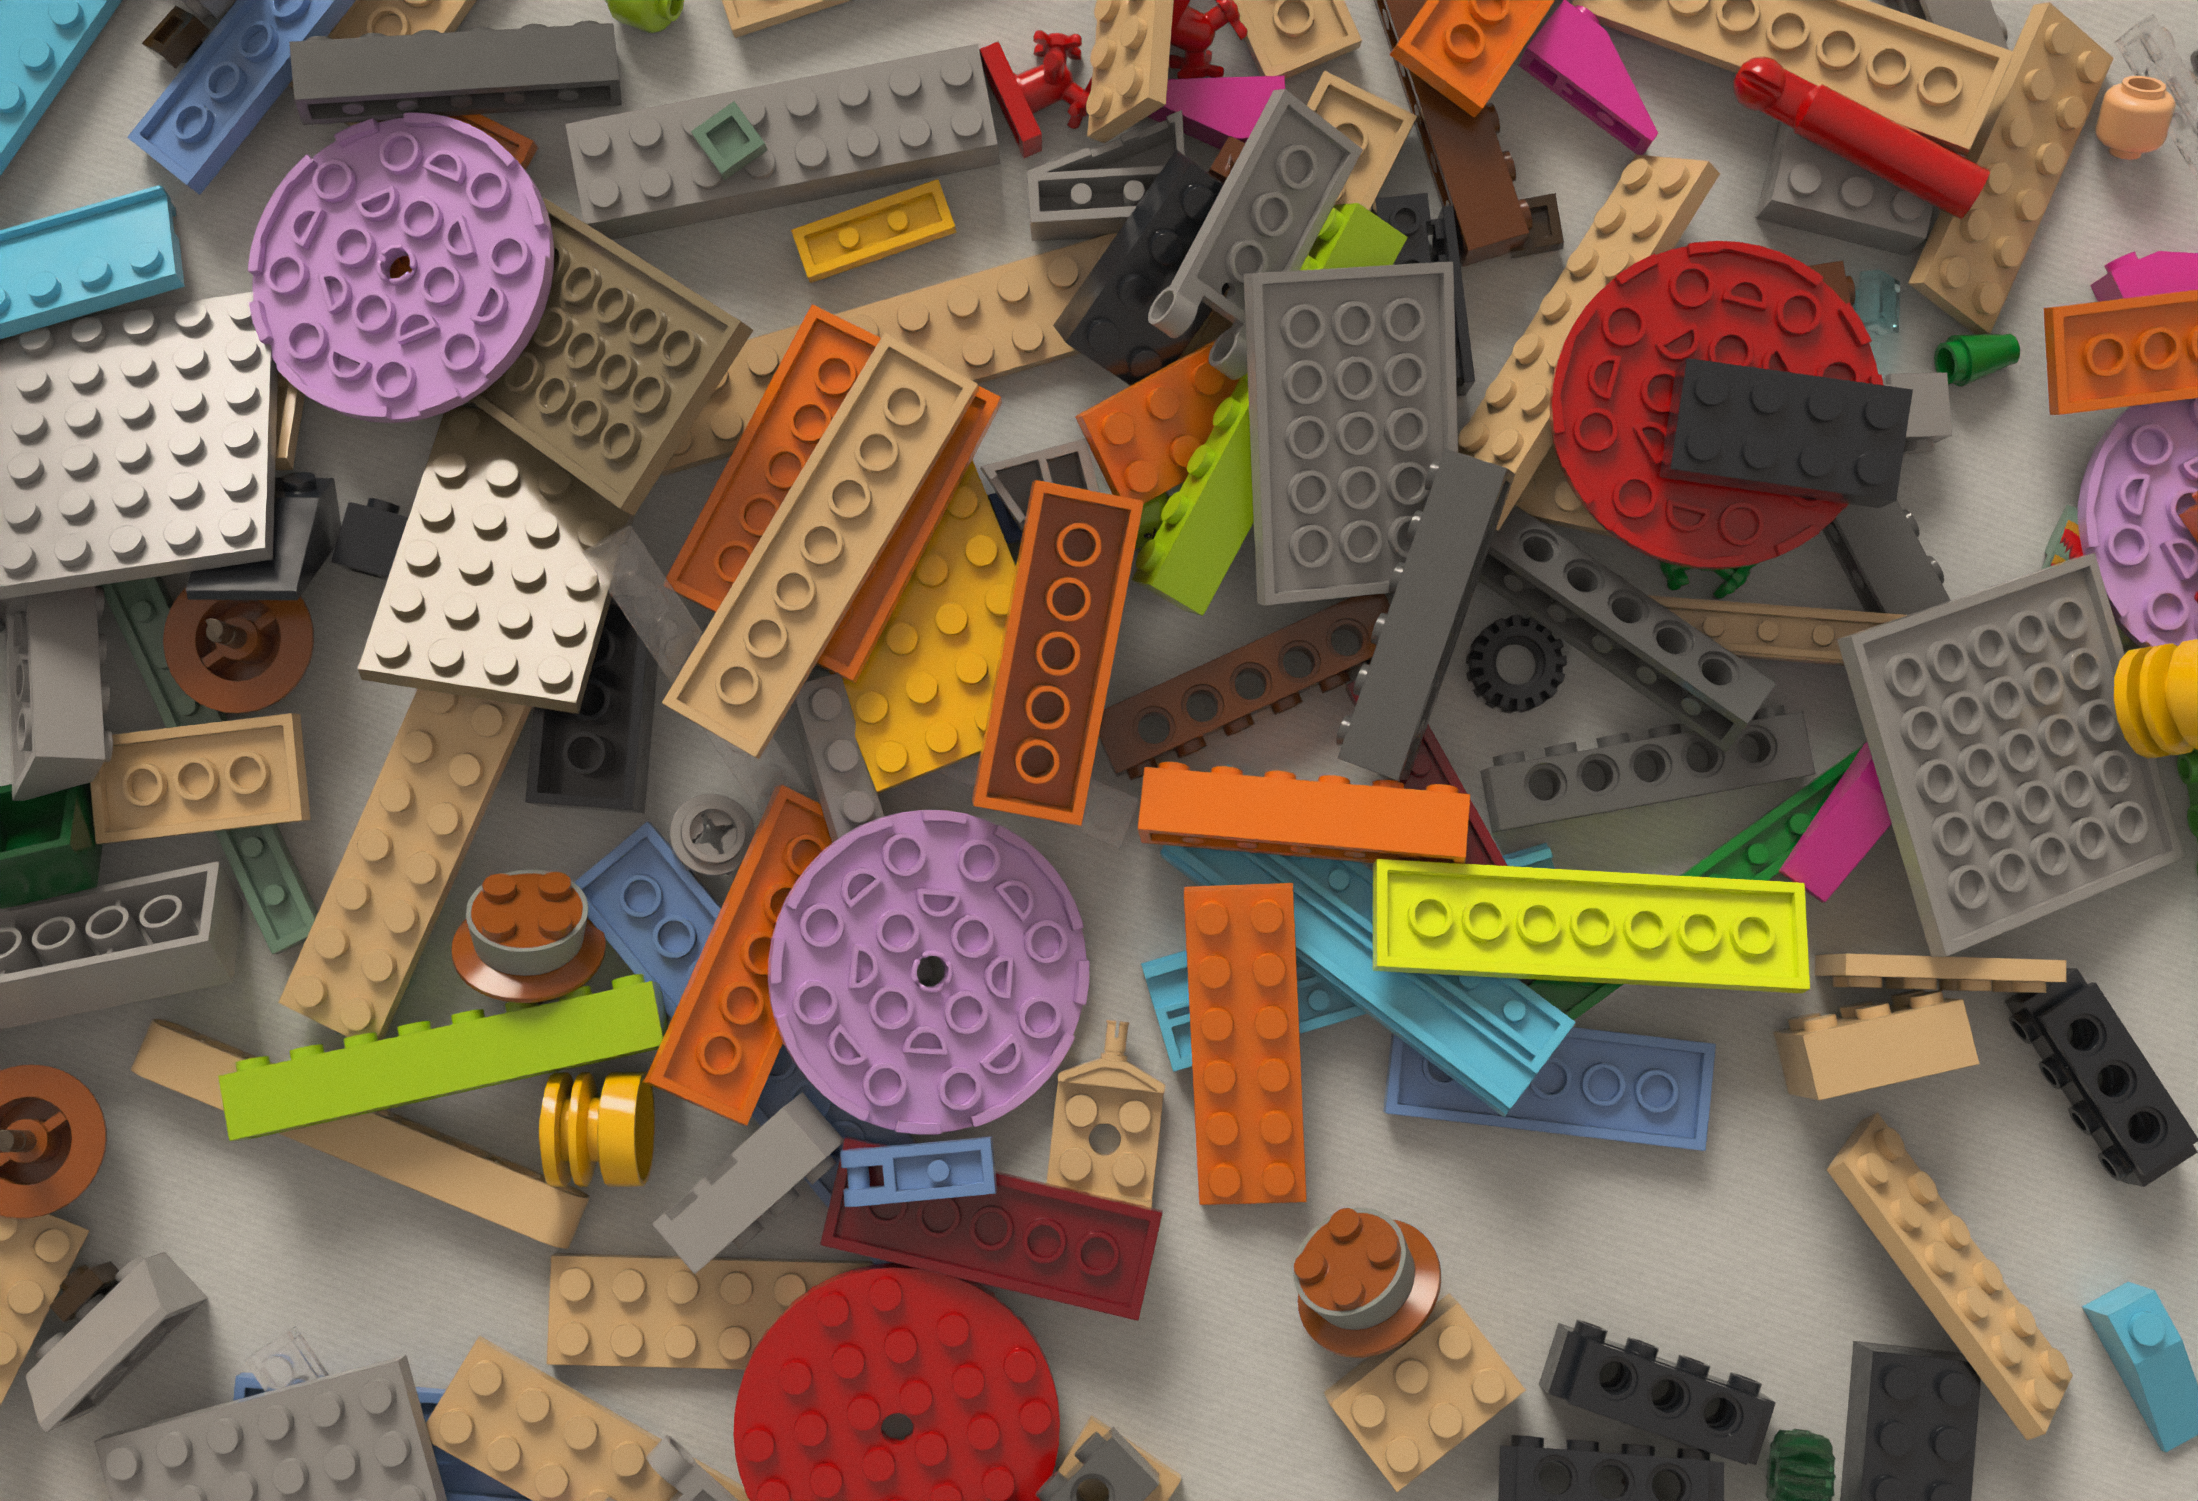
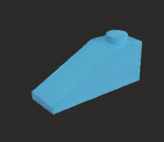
(2149, 1360)

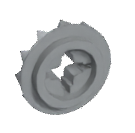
(720, 814)

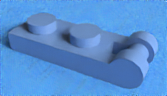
(920, 1171)

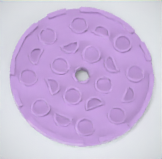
(415, 340)
(2131, 520)
(851, 957)

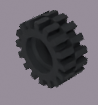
(1547, 658)

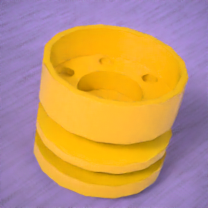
(2159, 699)
(588, 1128)

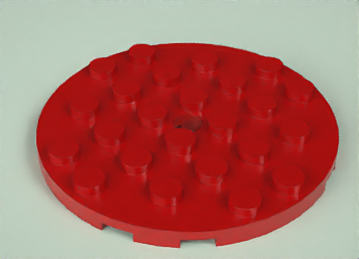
(1617, 387)
(887, 1346)

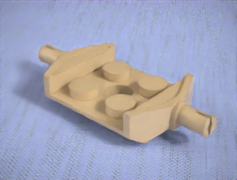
(1112, 1094)

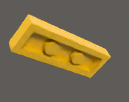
(873, 231)

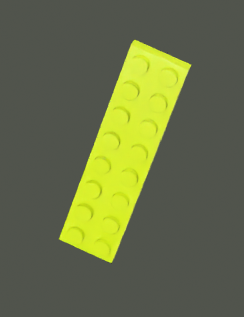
(1589, 926)

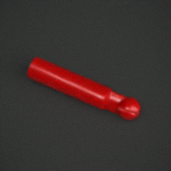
(1861, 136)

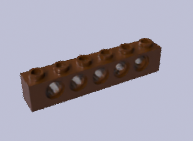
(1216, 679)

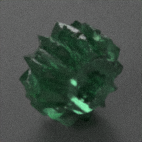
(1800, 1467)

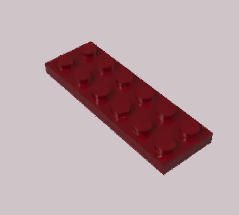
(1020, 1239)

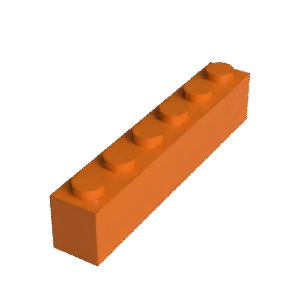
(1302, 816)

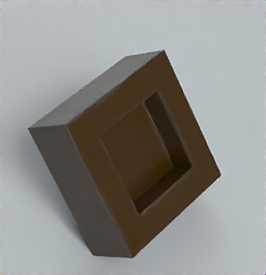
(176, 37)
(1546, 229)
(83, 1286)

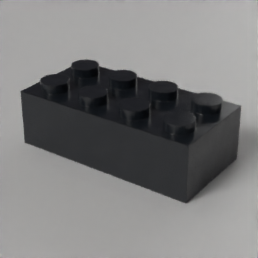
(1113, 303)
(1786, 433)
(604, 750)
(1910, 1425)

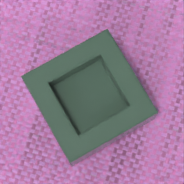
(729, 140)

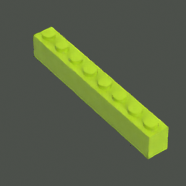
(1215, 504)
(442, 1060)

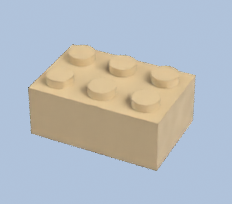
(1875, 1044)
(1424, 1394)

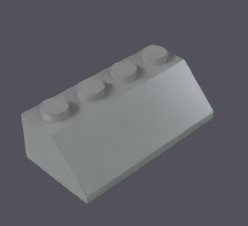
(56, 690)

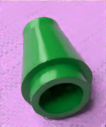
(1975, 356)

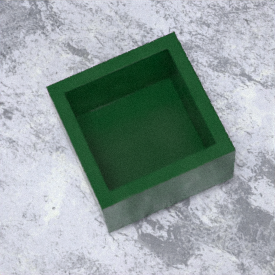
(47, 845)

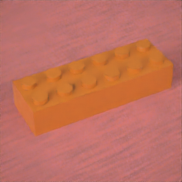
(1057, 652)

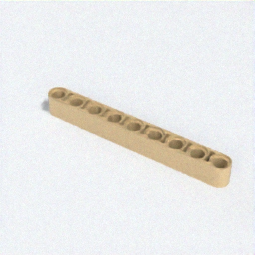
(382, 1144)

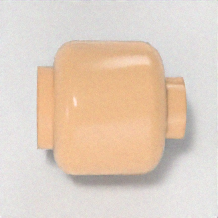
(2135, 117)

